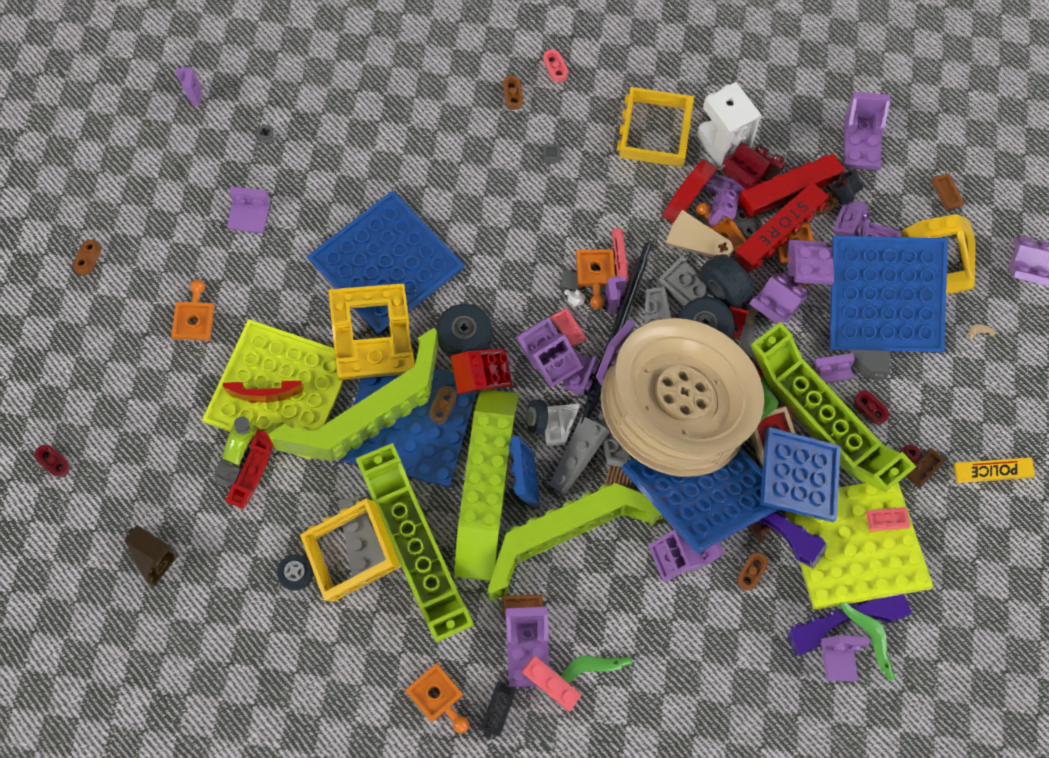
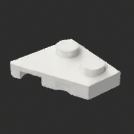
(560, 423)

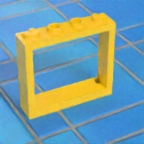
(656, 98)
(331, 523)

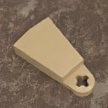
(696, 237)

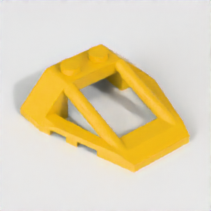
(961, 229)

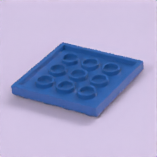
(800, 475)

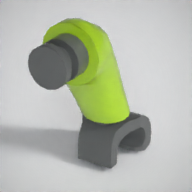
(234, 449)

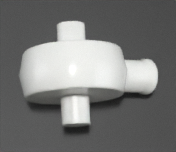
(575, 297)

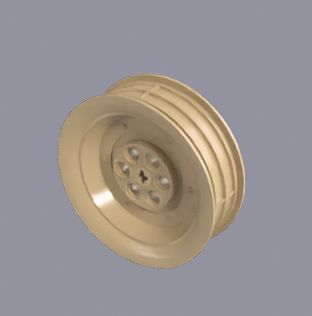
(682, 397)

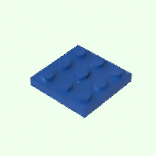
(525, 472)

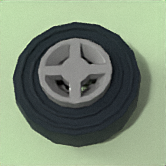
(537, 416)
(290, 566)

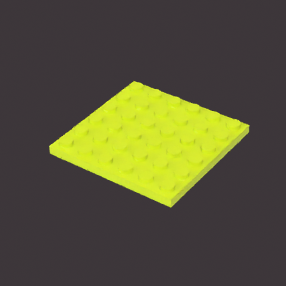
(262, 361)
(862, 562)

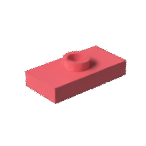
(567, 325)
(887, 519)

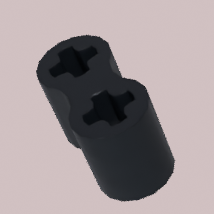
(847, 187)

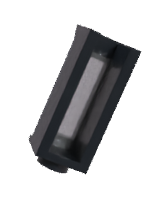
(498, 711)

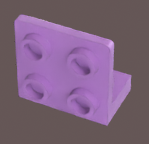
(248, 209)
(840, 657)

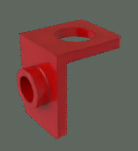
(739, 318)

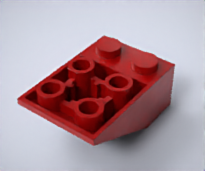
(481, 370)

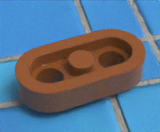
(513, 94)
(88, 256)
(751, 572)

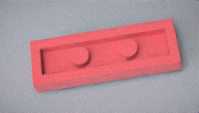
(551, 683)

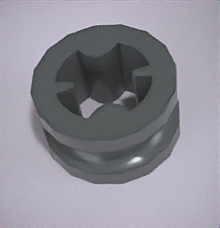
(265, 139)

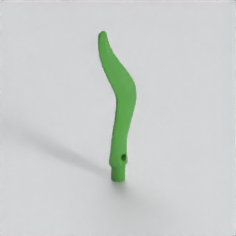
(770, 401)
(877, 636)
(590, 663)

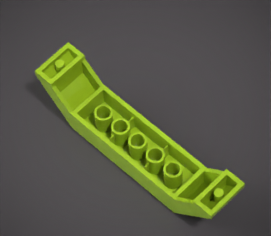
(825, 412)
(368, 415)
(485, 485)
(565, 524)
(414, 544)

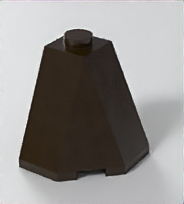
(150, 554)

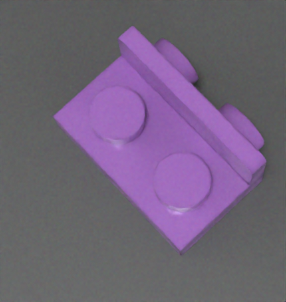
(190, 84)
(723, 205)
(851, 219)
(614, 290)
(834, 368)
(581, 381)

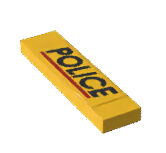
(994, 470)

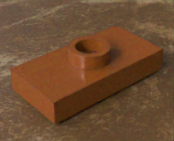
(947, 192)
(521, 601)

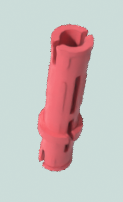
(620, 262)

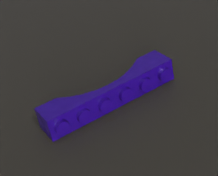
(805, 546)
(808, 637)

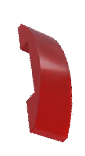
(689, 189)
(287, 390)
(252, 470)

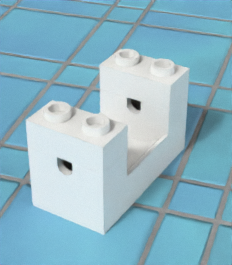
(732, 122)

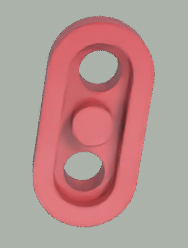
(555, 67)

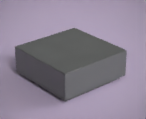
(551, 153)
(569, 281)

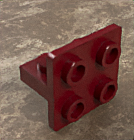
(776, 162)
(745, 166)

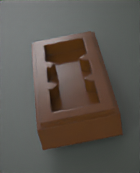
(925, 468)

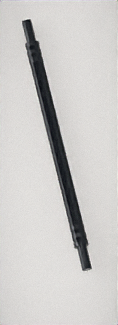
(620, 321)

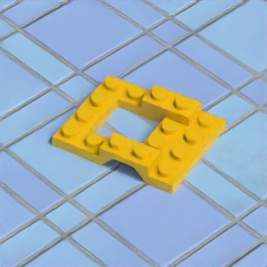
(377, 355)

